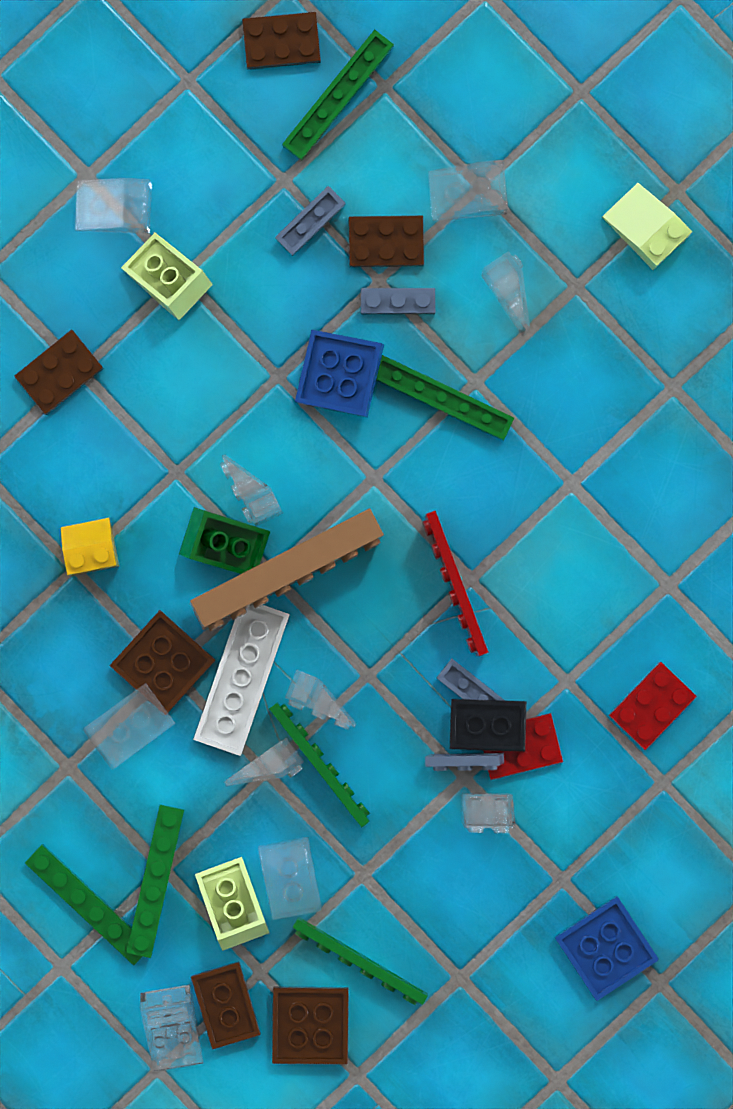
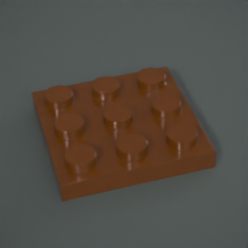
(163, 660)
(310, 1025)

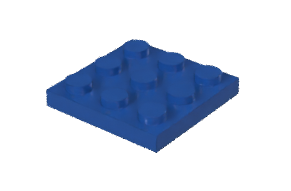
(339, 373)
(606, 948)

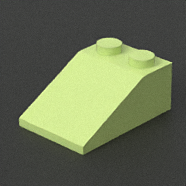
(647, 225)
(167, 276)
(232, 903)

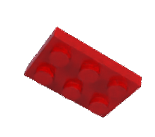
(652, 705)
(540, 749)

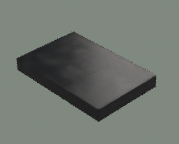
(488, 725)

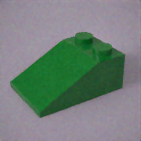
(223, 542)

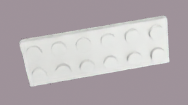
(241, 678)

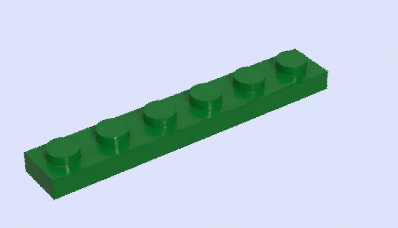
(338, 95)
(444, 398)
(314, 755)
(155, 881)
(82, 900)
(368, 967)

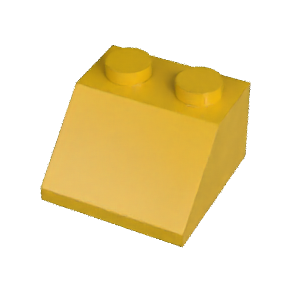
(89, 547)

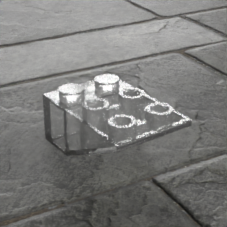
(257, 496)
(314, 694)
(487, 811)
(171, 1027)

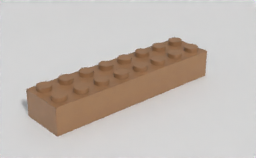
(286, 569)

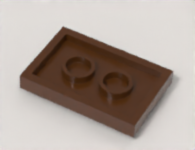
(281, 40)
(386, 241)
(58, 372)
(225, 1005)

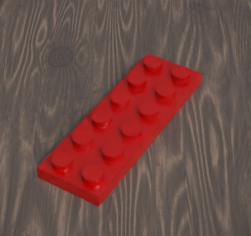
(450, 574)

